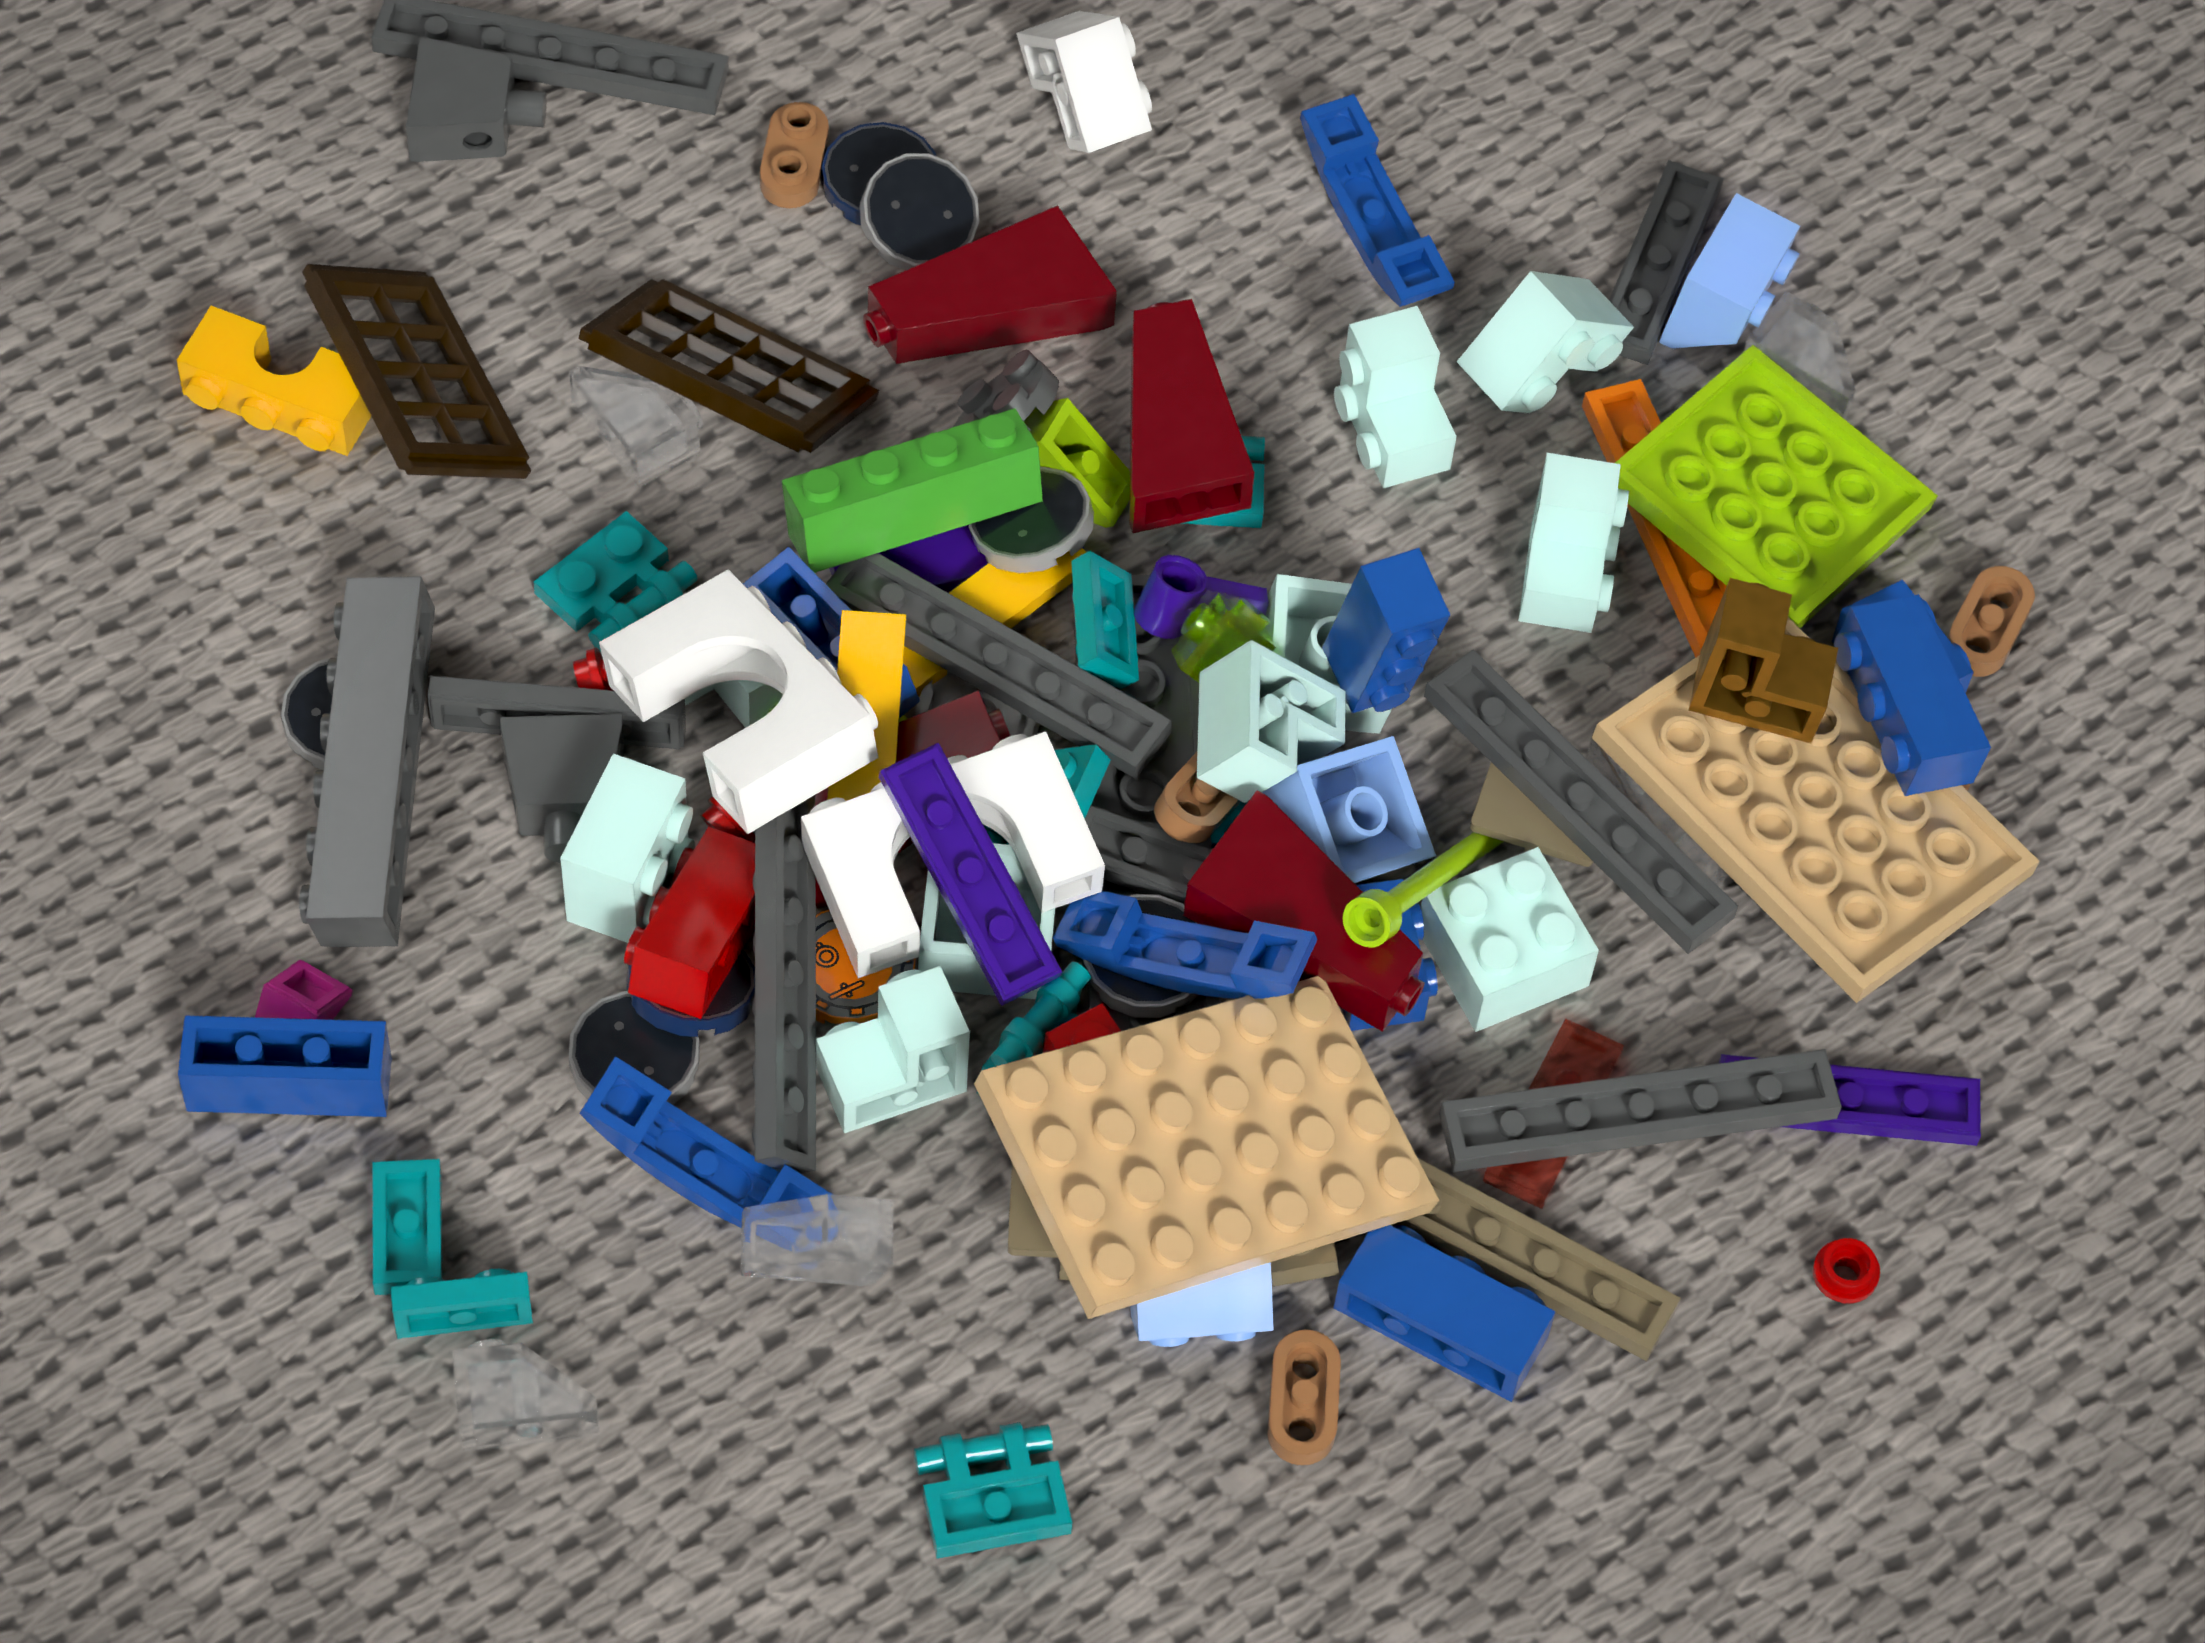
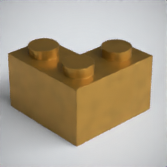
(1759, 673)

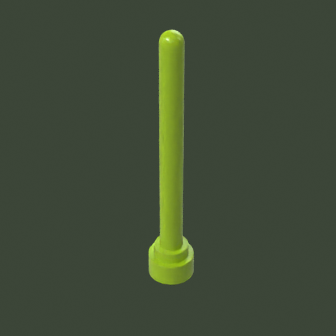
(1378, 914)

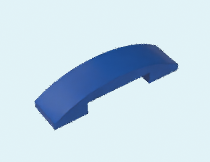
(1368, 204)
(1183, 954)
(683, 1152)

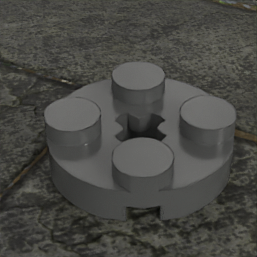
(1020, 385)

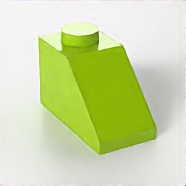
(1074, 446)

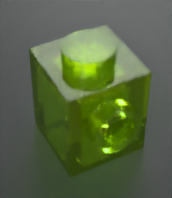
(1218, 630)

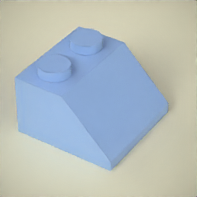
(1733, 277)
(1358, 809)
(1223, 1307)

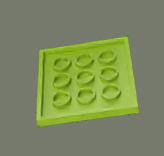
(1771, 486)

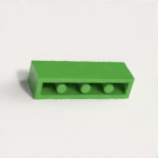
(912, 490)

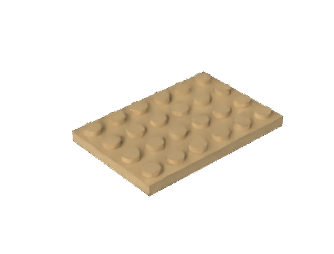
(1820, 827)
(1204, 1145)

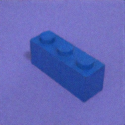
(814, 610)
(1386, 631)
(1911, 695)
(285, 1066)
(1445, 1309)

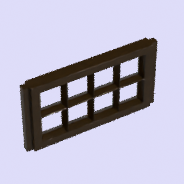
(329, 286)
(637, 311)

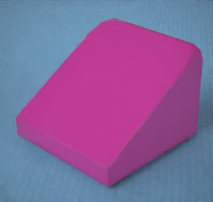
(302, 994)

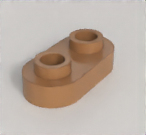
(795, 150)
(1989, 625)
(1192, 808)
(1304, 1401)

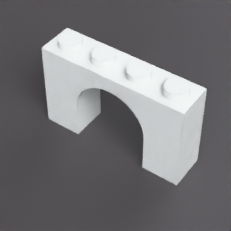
(730, 635)
(1014, 792)

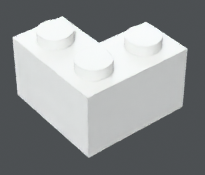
(1091, 77)

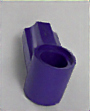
(1178, 588)

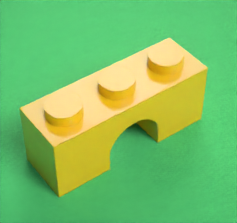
(227, 370)

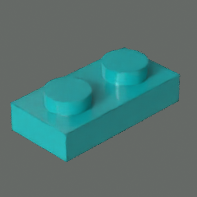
(1105, 620)
(406, 1222)
(441, 1306)

